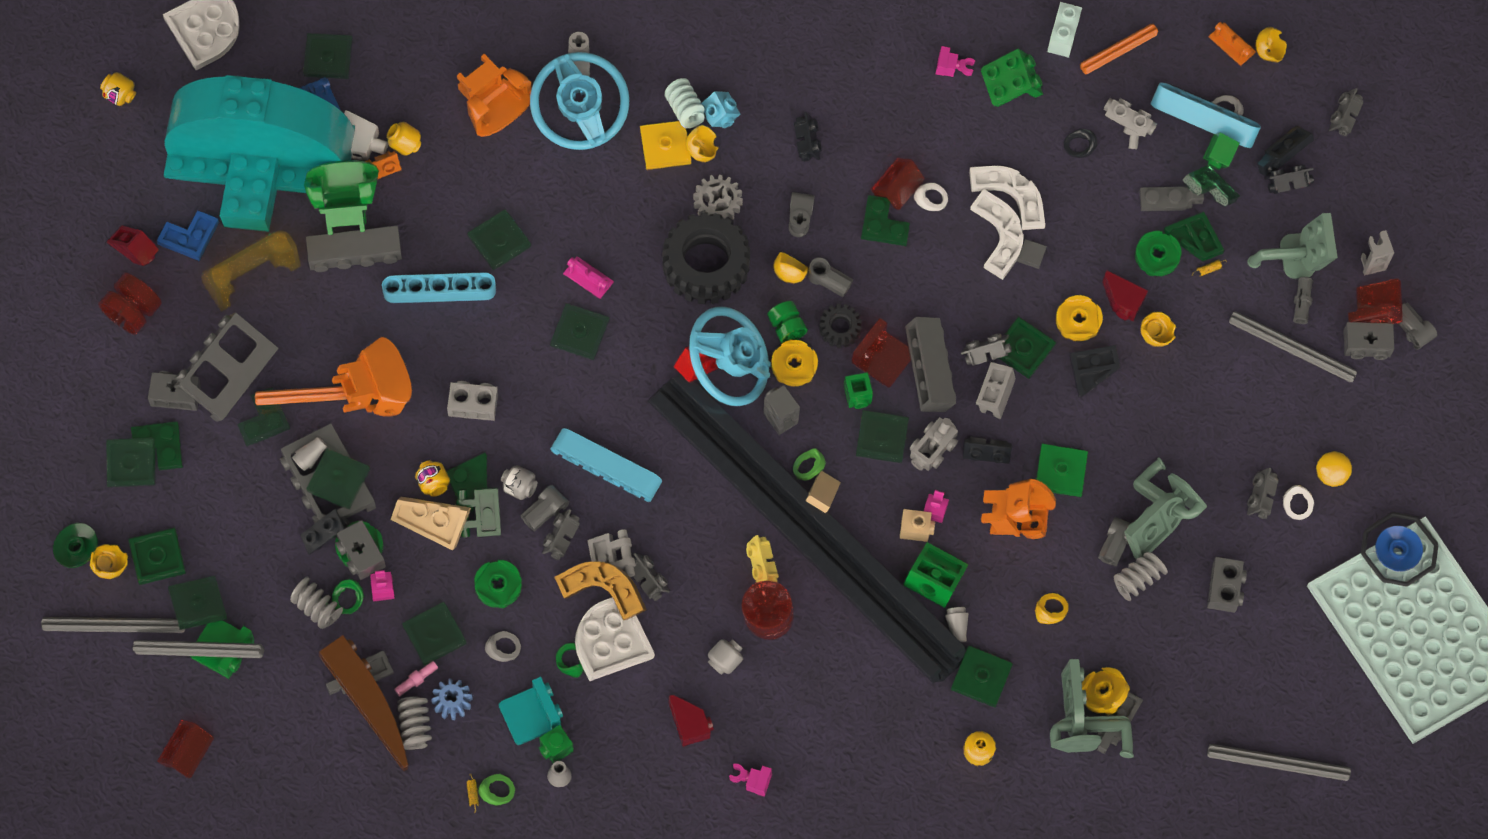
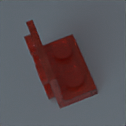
(1378, 303)
(881, 355)

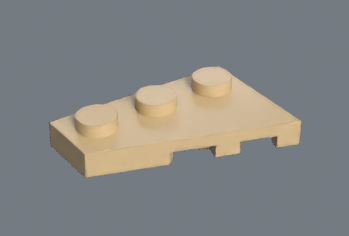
(432, 519)

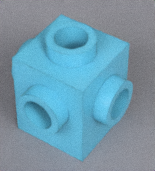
(720, 109)

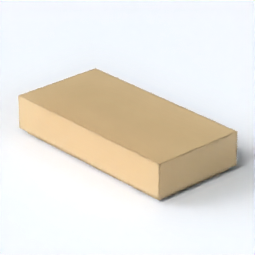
(823, 491)

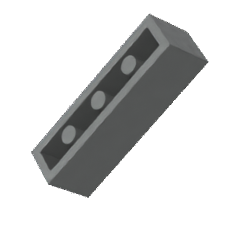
(353, 248)
(930, 364)

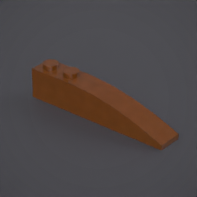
(360, 686)

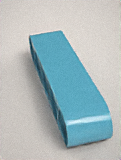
(1205, 114)
(430, 281)
(607, 464)

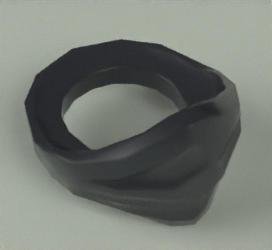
(1085, 134)

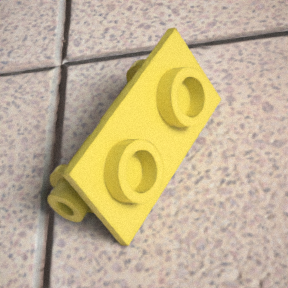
(758, 551)

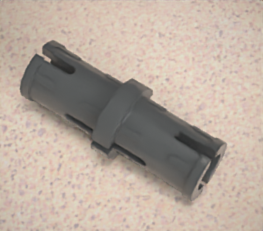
(1303, 300)

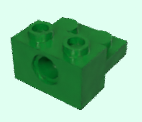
(935, 574)

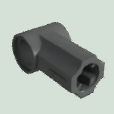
(831, 278)
(1417, 330)
(548, 504)
(1115, 542)

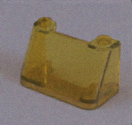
(273, 246)

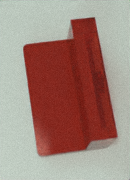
(899, 182)
(186, 748)

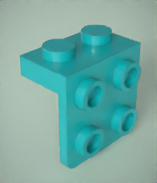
(531, 712)

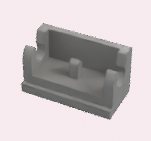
(1379, 256)
(996, 389)

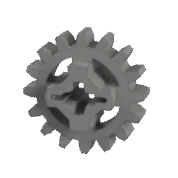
(713, 190)

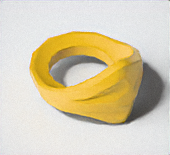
(1046, 617)

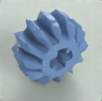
(445, 706)

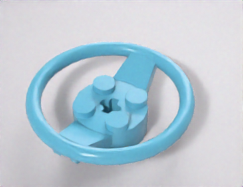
(585, 112)
(736, 352)

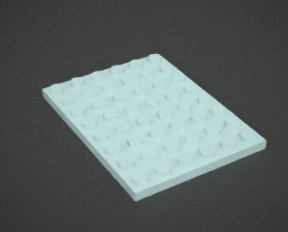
(1414, 642)

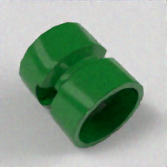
(786, 320)

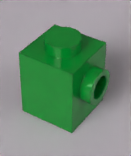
(1220, 151)
(858, 390)
(555, 744)

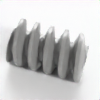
(1138, 573)
(314, 605)
(412, 722)

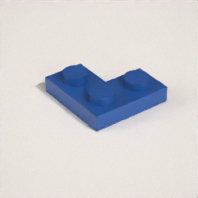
(190, 241)

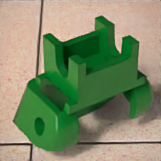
(345, 190)

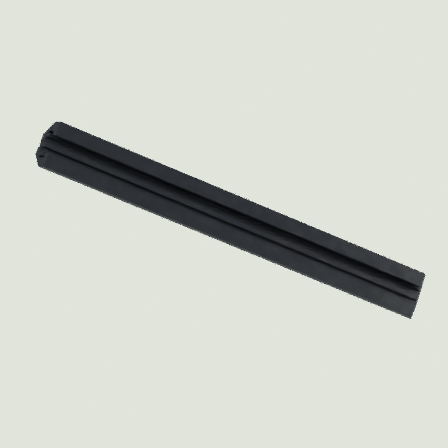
(809, 529)

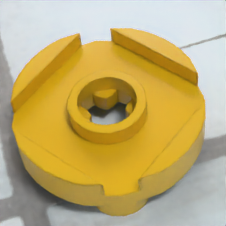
(1072, 329)
(786, 373)
(1113, 698)

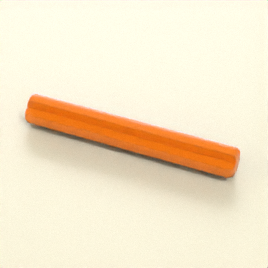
(1118, 48)
(299, 395)

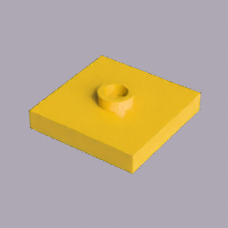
(664, 145)

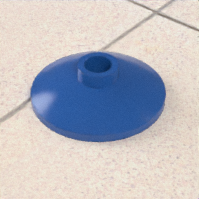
(1403, 539)

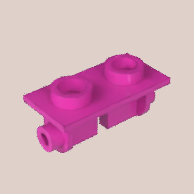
(588, 277)

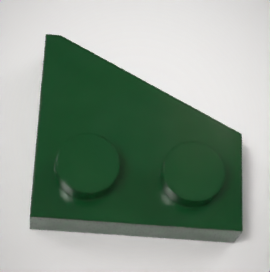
(1196, 236)
(469, 476)

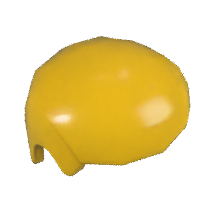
(1270, 39)
(701, 144)
(789, 269)
(1159, 324)
(1334, 469)
(102, 559)

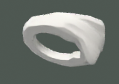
(924, 202)
(1288, 497)

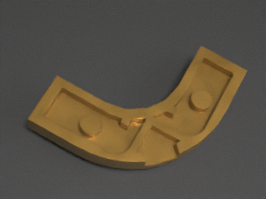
(608, 577)

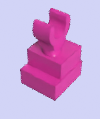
(948, 63)
(936, 505)
(382, 586)
(756, 780)

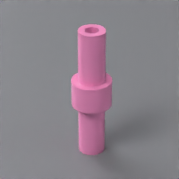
(416, 678)

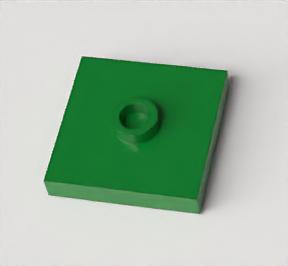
(1062, 469)

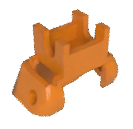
(494, 101)
(376, 375)
(1014, 506)

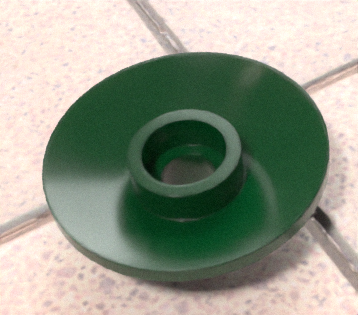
(69, 540)

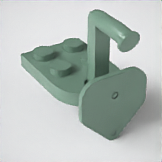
(1305, 251)
(1164, 514)
(1078, 725)

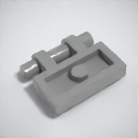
(604, 550)

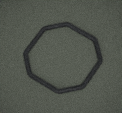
(1375, 569)

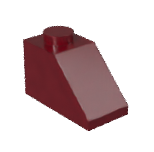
(133, 245)
(1123, 296)
(690, 721)

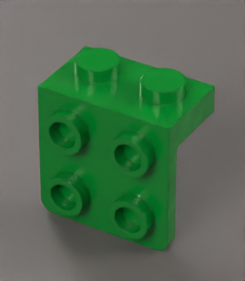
(1011, 77)
(223, 633)

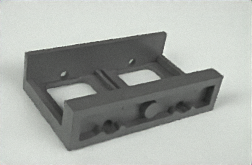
(238, 374)
(329, 436)

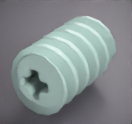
(685, 103)

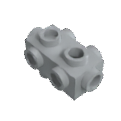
(1135, 123)
(937, 439)

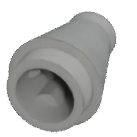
(309, 453)
(957, 622)
(559, 779)

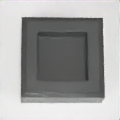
(1032, 254)

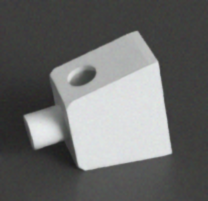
(365, 138)

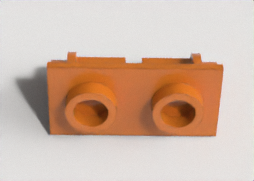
(1231, 43)
(387, 164)

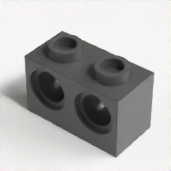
(781, 409)
(1221, 584)

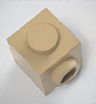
(916, 525)

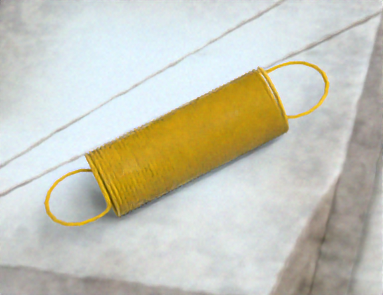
(1210, 267)
(472, 792)

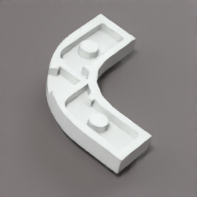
(1014, 184)
(1009, 231)

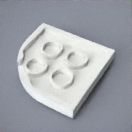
(204, 29)
(608, 642)

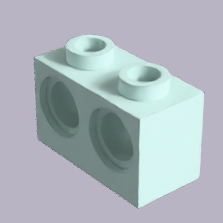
(1064, 29)

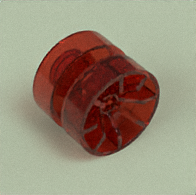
(130, 303)
(768, 610)

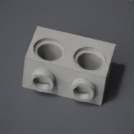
(471, 406)

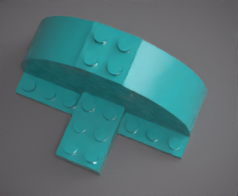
(253, 141)

